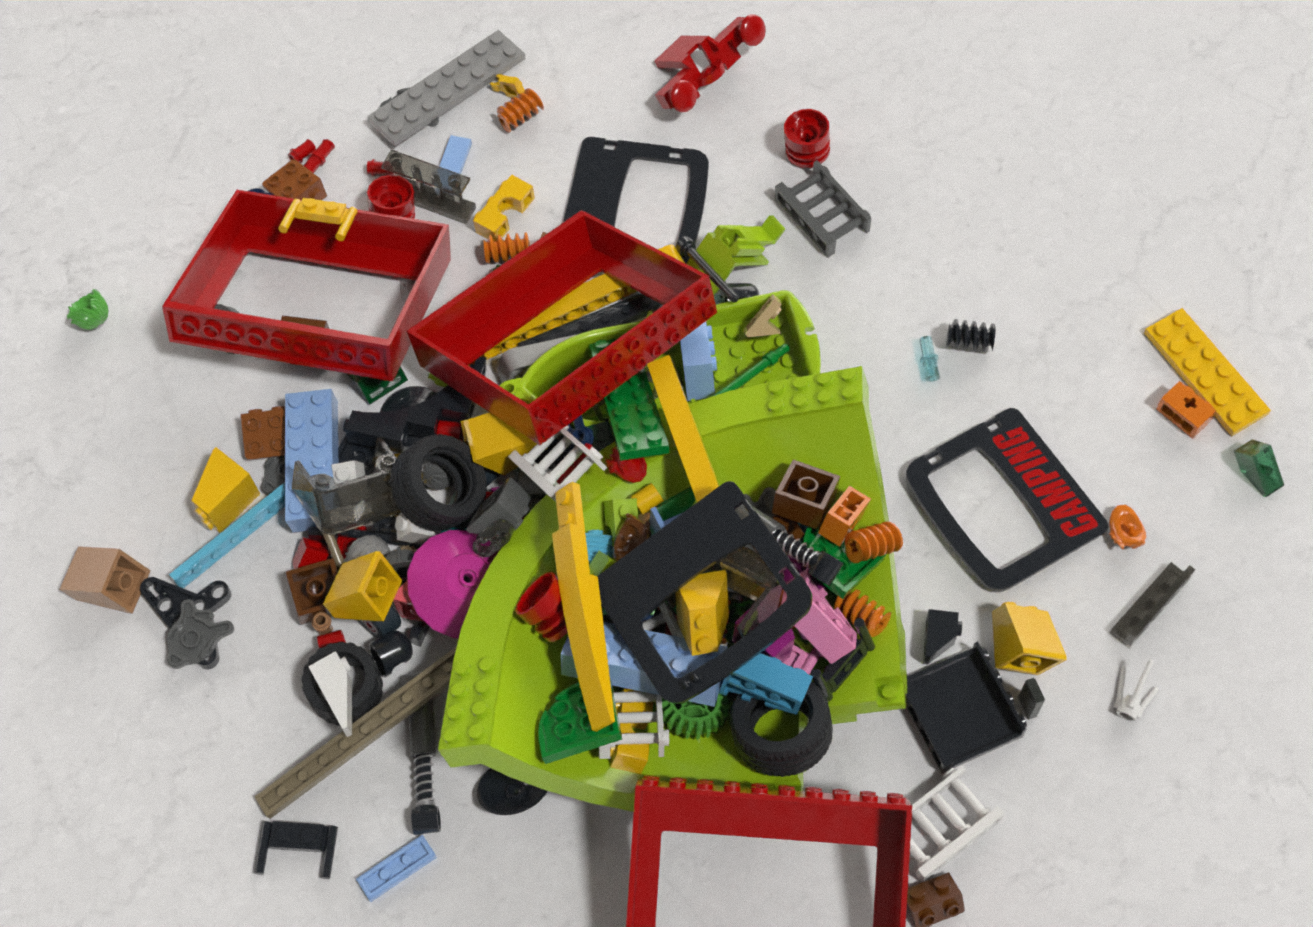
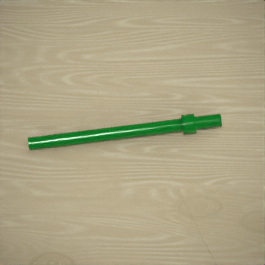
(768, 360)

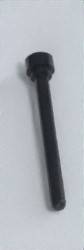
(687, 247)

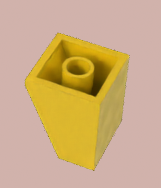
(494, 441)
(223, 492)
(363, 589)
(703, 611)
(1025, 639)

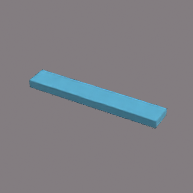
(229, 538)

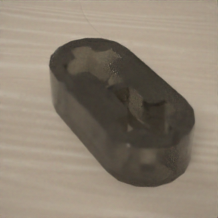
(489, 534)

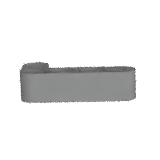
(518, 360)

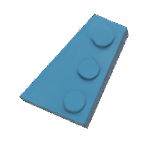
(769, 681)

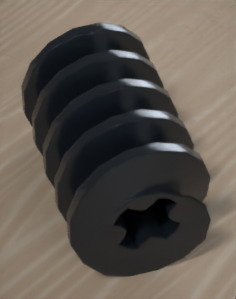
(971, 335)

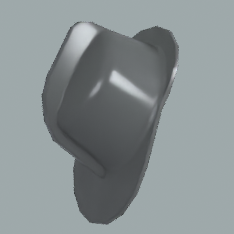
(400, 561)

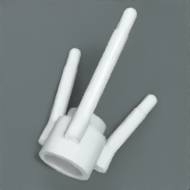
(1129, 707)

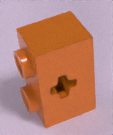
(1186, 409)
(844, 515)

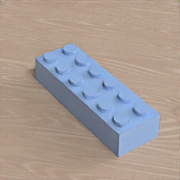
(312, 440)
(627, 672)

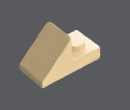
(760, 323)

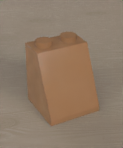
(105, 578)

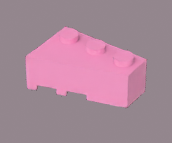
(823, 626)

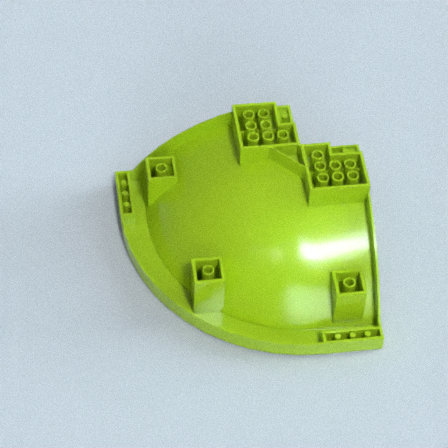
(511, 674)

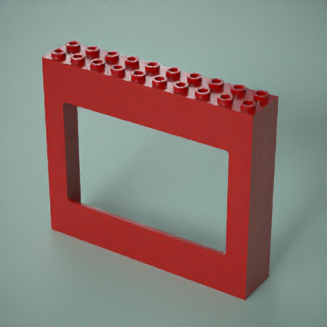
(372, 244)
(534, 282)
(771, 815)

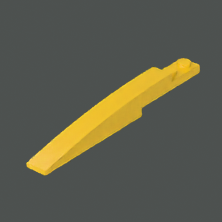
(683, 427)
(582, 607)

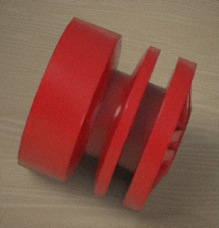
(807, 137)
(391, 196)
(543, 607)

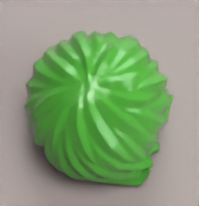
(89, 311)

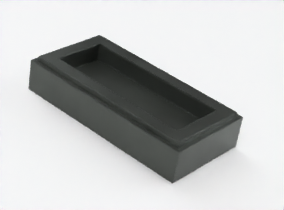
(1031, 698)

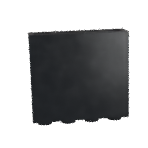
(963, 708)

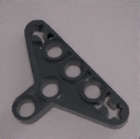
(177, 596)

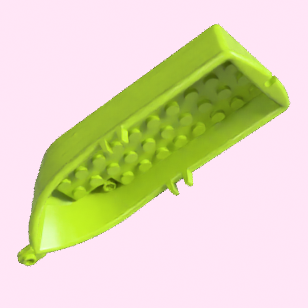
(733, 351)

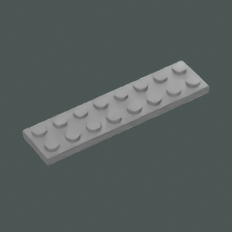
(446, 88)

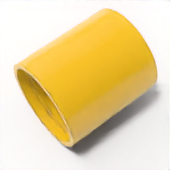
(647, 498)

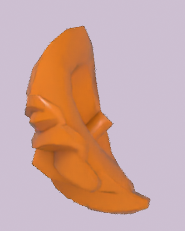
(1126, 527)

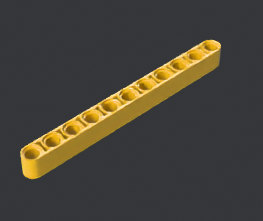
(578, 303)

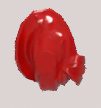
(630, 470)

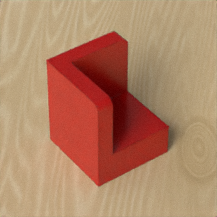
(309, 552)

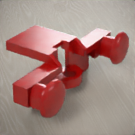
(720, 52)

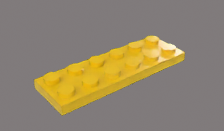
(1207, 371)

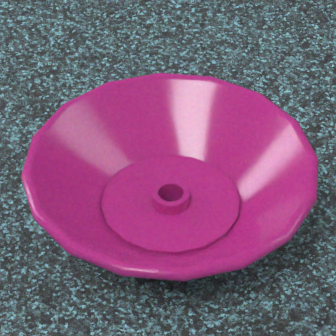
(438, 582)

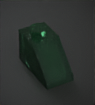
(1259, 466)

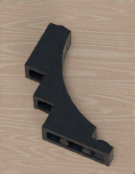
(416, 420)

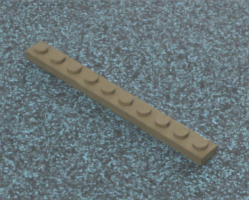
(364, 732)

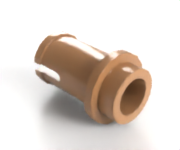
(322, 623)

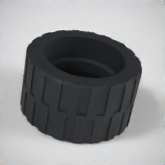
(364, 700)

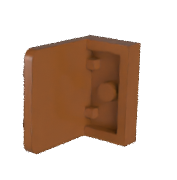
(295, 182)
(264, 433)

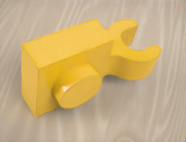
(509, 85)

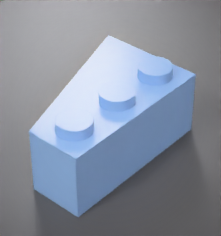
(698, 363)

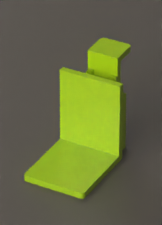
(737, 246)

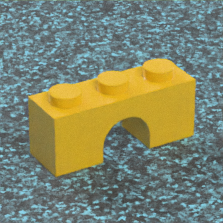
(513, 195)
(631, 756)

